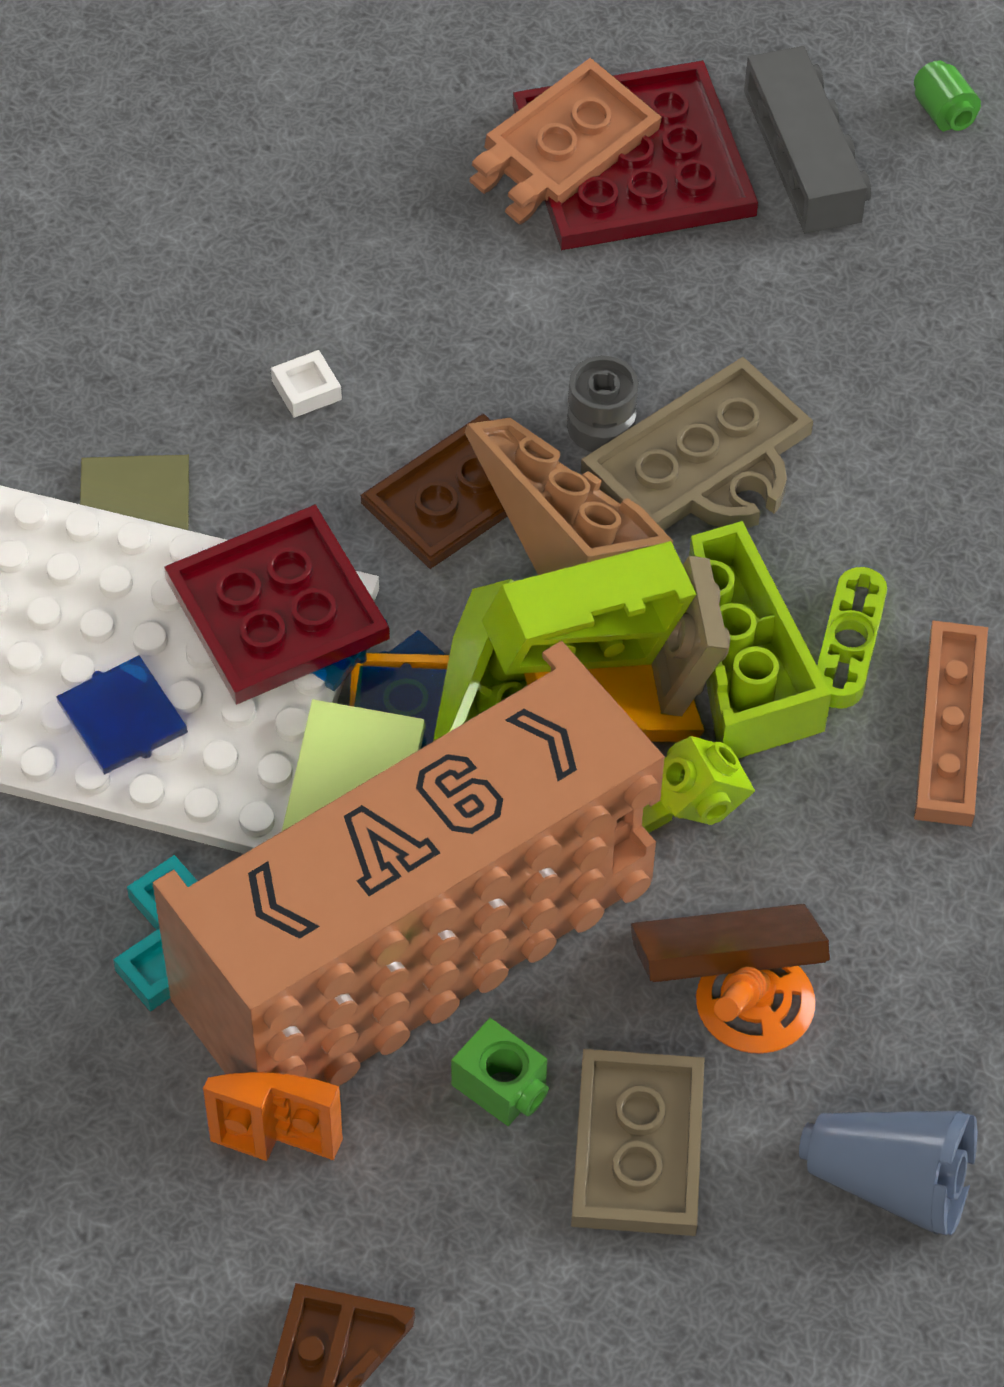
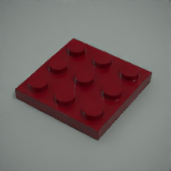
(276, 603)

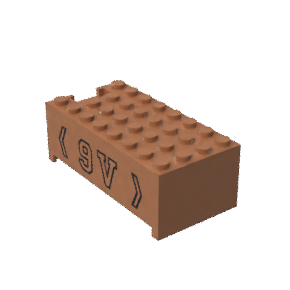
(417, 884)

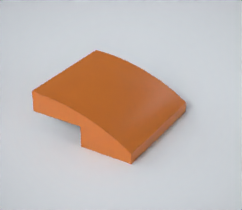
(261, 1108)

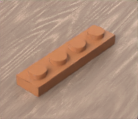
(951, 724)

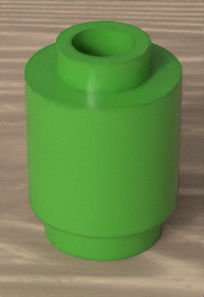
(946, 96)

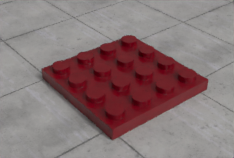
(669, 182)

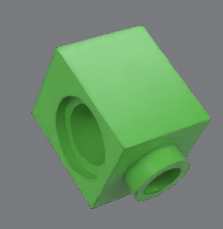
(495, 1051)

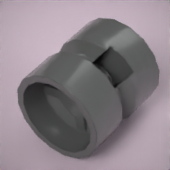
(601, 401)

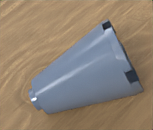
(897, 1161)

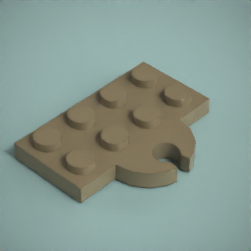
(706, 451)

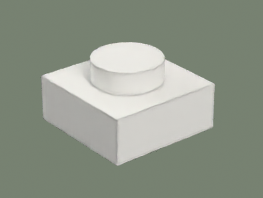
(306, 383)

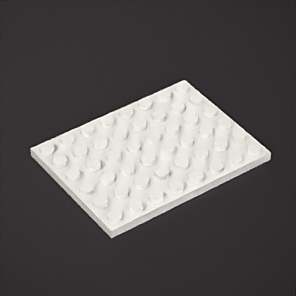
(89, 595)

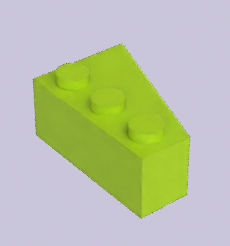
(602, 610)

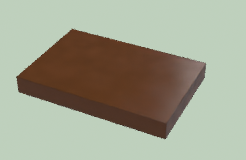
(437, 500)
(729, 942)

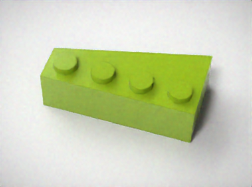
(768, 682)

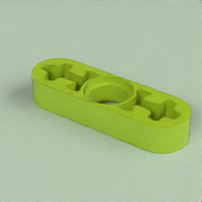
(864, 622)

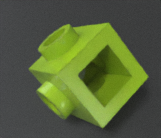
(703, 781)

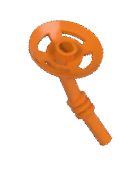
(750, 996)

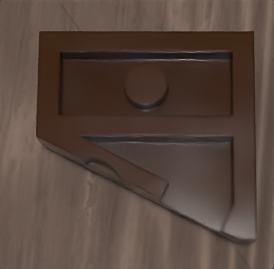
(336, 1338)

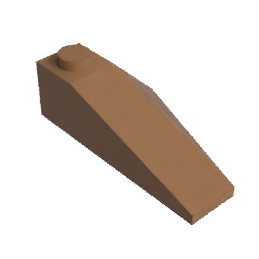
(553, 509)

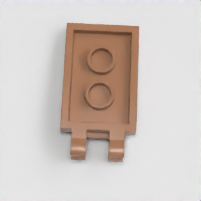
(563, 139)

